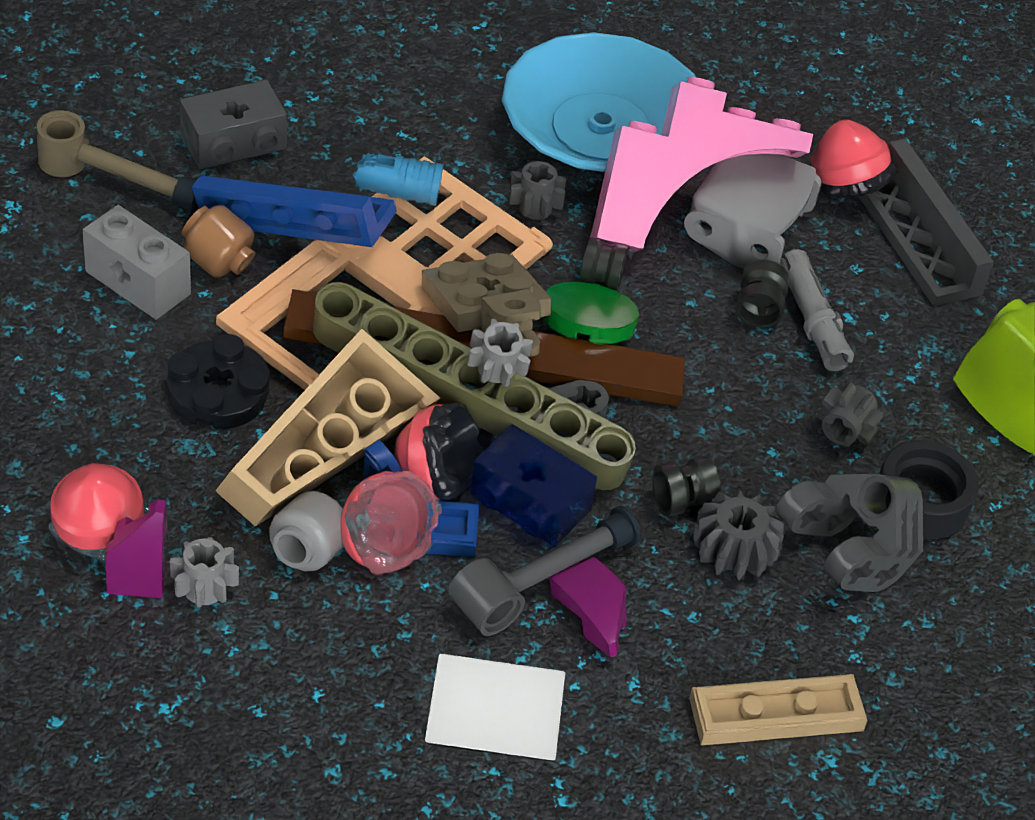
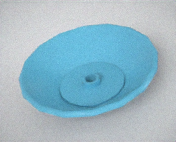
(585, 87)

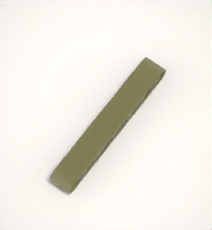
(488, 405)

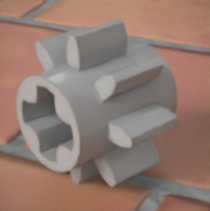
(500, 352)
(204, 571)

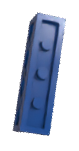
(299, 210)

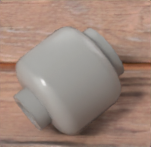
(307, 531)

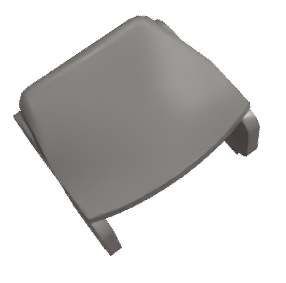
(749, 204)

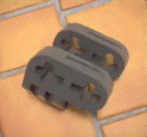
(834, 504)

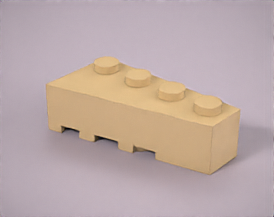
(347, 408)

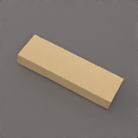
(777, 709)

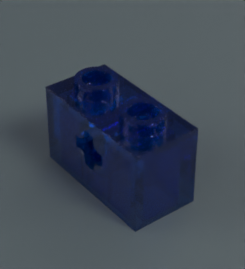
(533, 485)

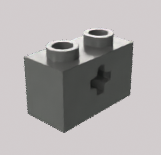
(233, 124)

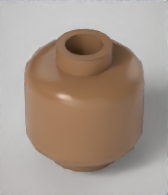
(218, 241)

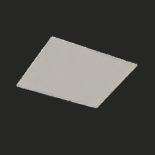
(496, 707)

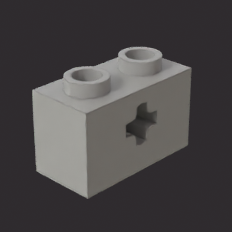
(137, 261)

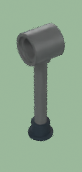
(493, 596)

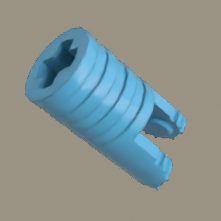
(400, 177)

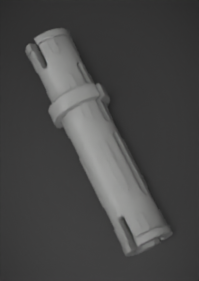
(820, 320)

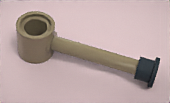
(66, 151)

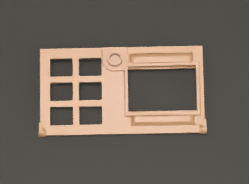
(381, 268)

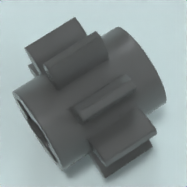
(537, 190)
(849, 415)

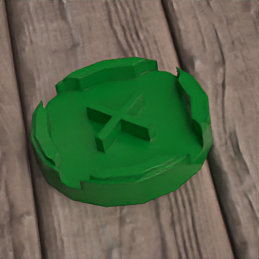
(591, 311)

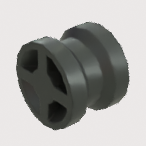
(603, 263)

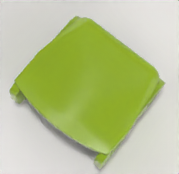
(1001, 374)

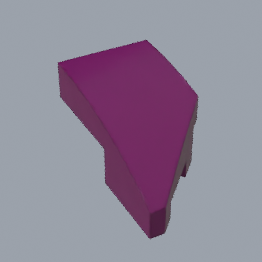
(137, 554)
(596, 598)

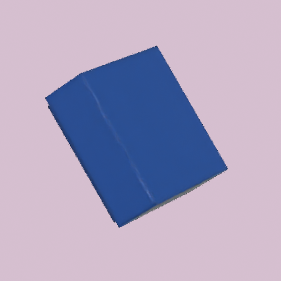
(456, 530)

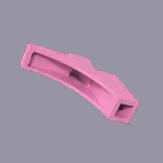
(696, 133)

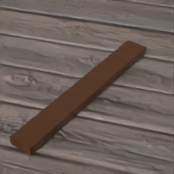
(560, 360)

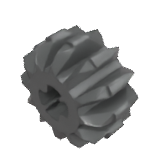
(738, 534)

